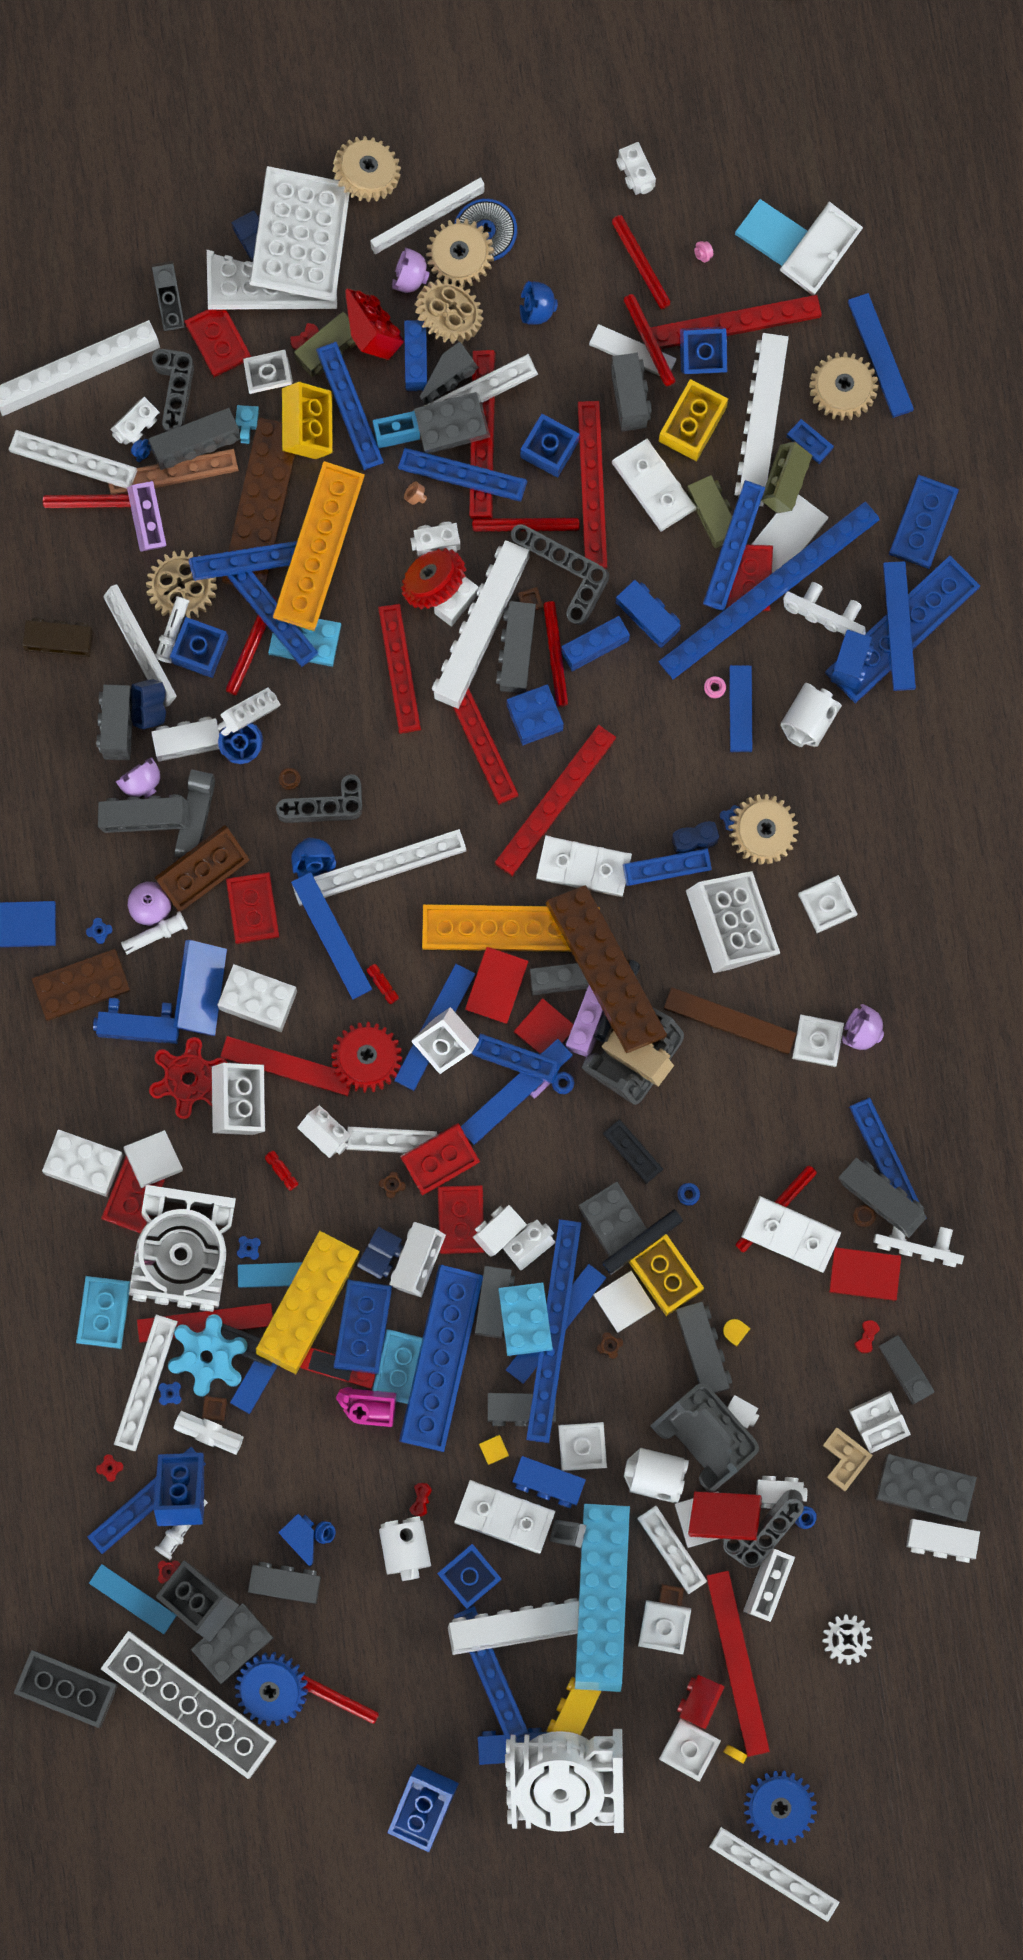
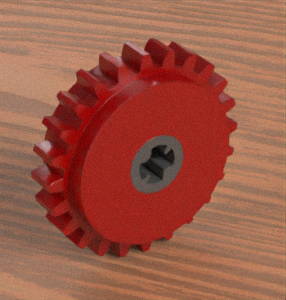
(433, 578)
(355, 1046)

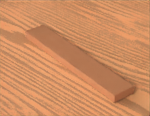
(189, 470)

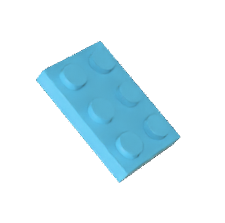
(323, 640)
(525, 1319)

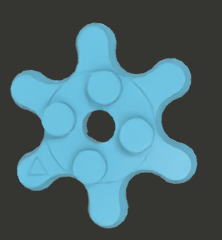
(221, 1349)

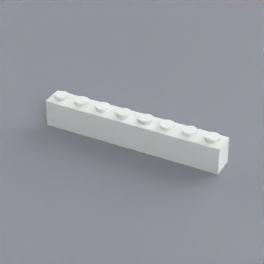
(77, 367)
(763, 410)
(481, 624)

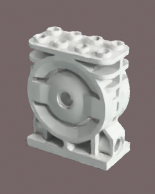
(207, 1288)
(560, 1792)

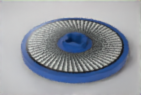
(497, 218)

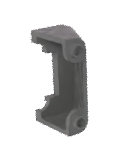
(621, 1078)
(709, 1434)

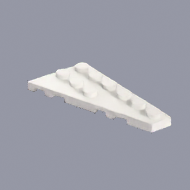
(231, 289)

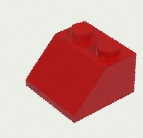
(700, 1701)

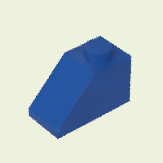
(300, 1537)

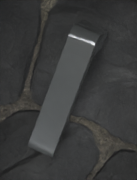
(568, 563)

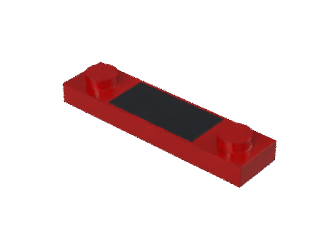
(323, 1364)

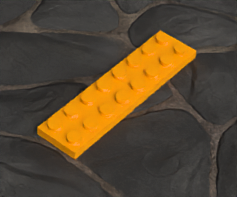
(318, 546)
(492, 927)

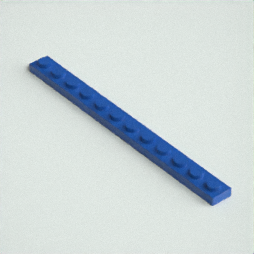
(769, 590)

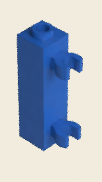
(136, 1027)

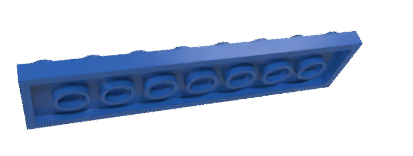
(929, 607)
(441, 1358)

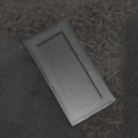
(567, 1533)

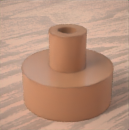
(415, 493)

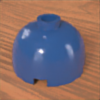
(538, 303)
(240, 751)
(312, 856)

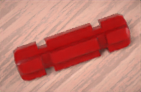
(382, 984)
(281, 1170)

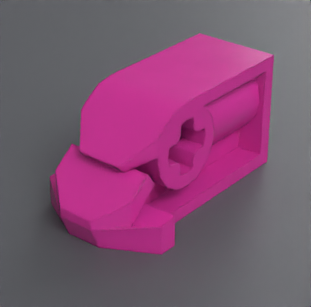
(377, 1406)

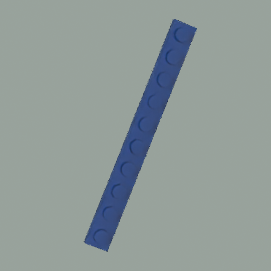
(557, 1309)

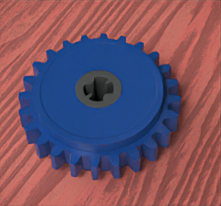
(262, 1701)
(768, 1820)

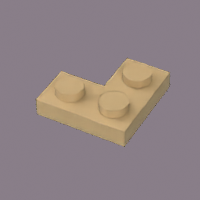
(851, 1457)

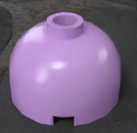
(410, 272)
(140, 780)
(152, 912)
(863, 1028)

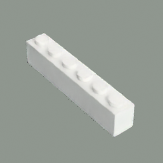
(514, 1627)

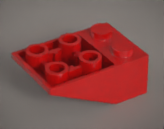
(371, 325)

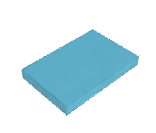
(770, 232)
(103, 1312)
(398, 1364)

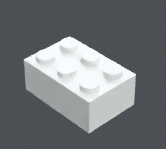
(257, 998)
(238, 1099)
(82, 1163)

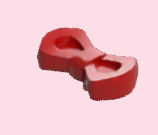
(310, 331)
(870, 1329)
(419, 1507)

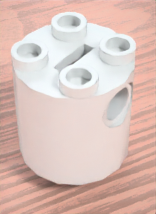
(810, 716)
(656, 1474)
(407, 1555)

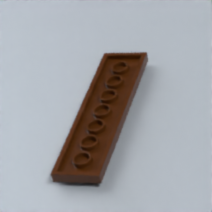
(262, 493)
(606, 969)

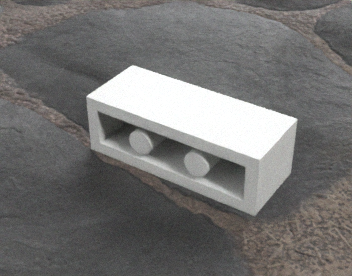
(186, 739)
(417, 1259)
(942, 1540)
(769, 1585)

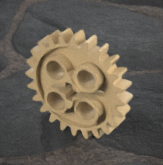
(449, 311)
(172, 569)

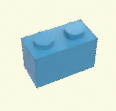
(396, 429)

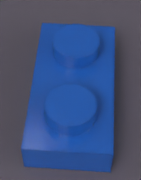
(810, 441)

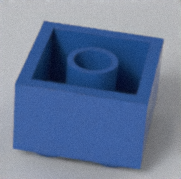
(703, 350)
(549, 445)
(199, 647)
(851, 659)
(535, 714)
(469, 1576)

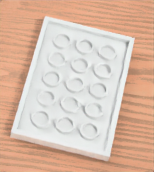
(300, 234)

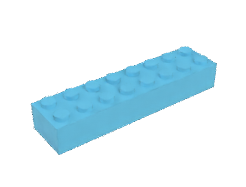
(602, 1598)

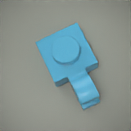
(246, 421)

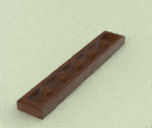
(730, 1020)

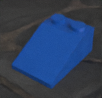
(179, 1489)
(422, 1807)

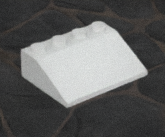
(732, 921)

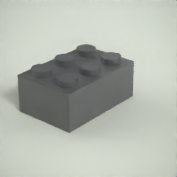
(630, 391)
(452, 423)
(115, 722)
(612, 1218)
(197, 1601)
(233, 1644)

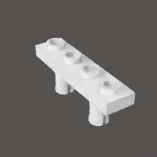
(815, 613)
(248, 711)
(938, 1251)

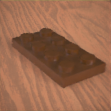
(202, 868)
(81, 984)

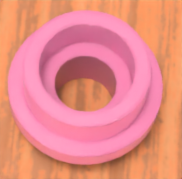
(703, 251)
(714, 681)

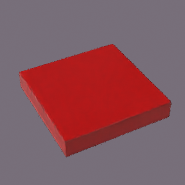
(543, 1027)

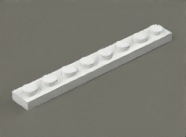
(389, 864)

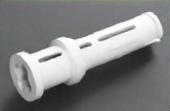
(168, 640)
(164, 929)
(173, 1539)

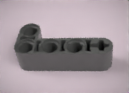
(176, 375)
(200, 794)
(319, 804)
(768, 1527)

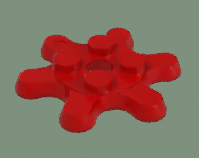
(175, 1068)

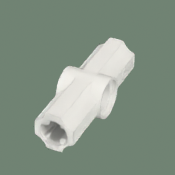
(208, 1432)

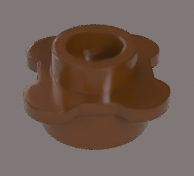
(398, 1185)
(608, 1339)

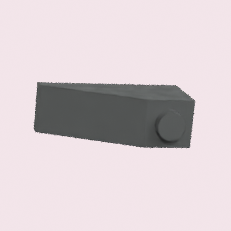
(906, 1370)

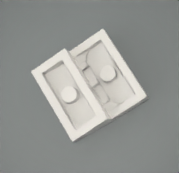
(879, 1422)

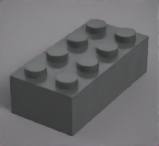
(925, 1488)
(66, 1689)

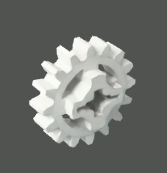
(840, 1647)

